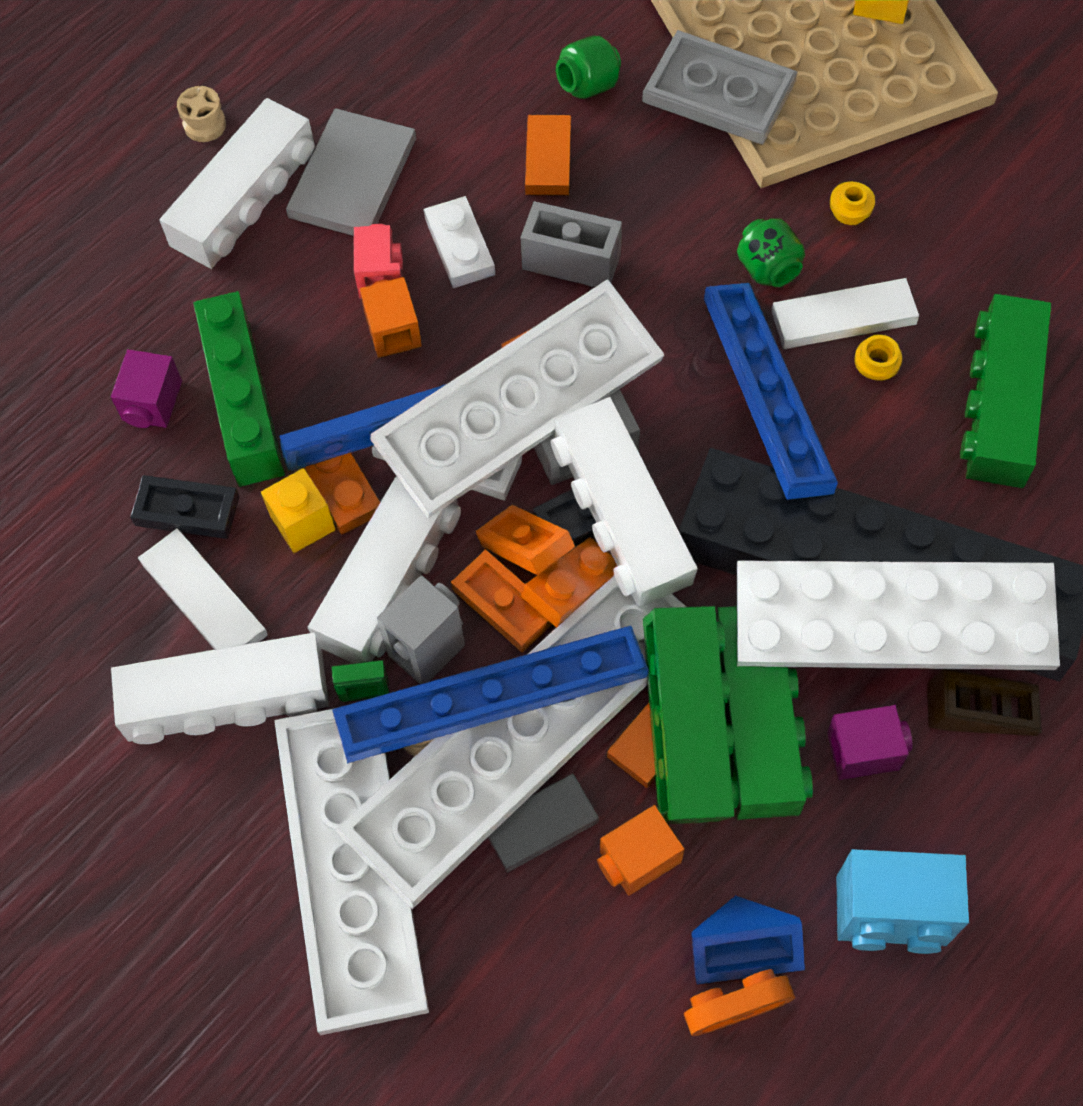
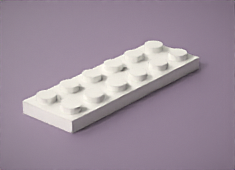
(515, 398)
(897, 615)
(353, 922)

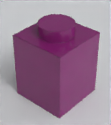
(146, 389)
(869, 742)

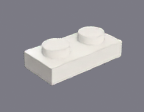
(459, 242)

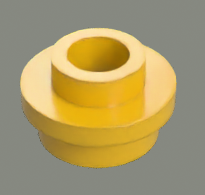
(852, 211)
(880, 347)

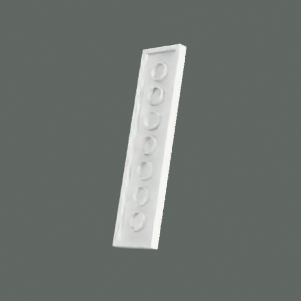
(478, 777)

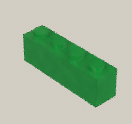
(238, 389)
(1007, 391)
(689, 715)
(764, 733)

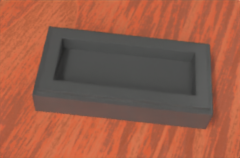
(543, 823)

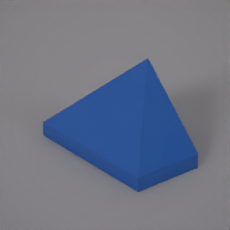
(745, 941)

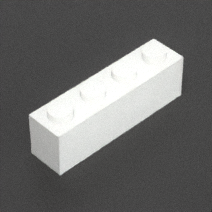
(238, 183)
(623, 502)
(382, 565)
(219, 688)

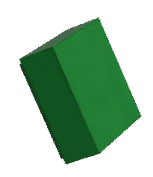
(360, 680)

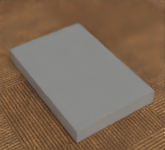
(719, 87)
(351, 172)

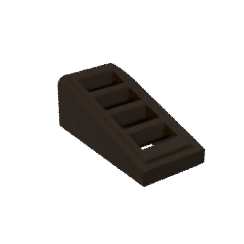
(950, 704)

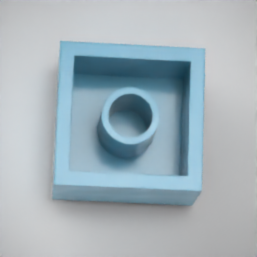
(901, 900)

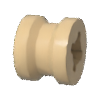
(201, 113)

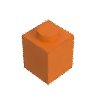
(390, 317)
(639, 851)

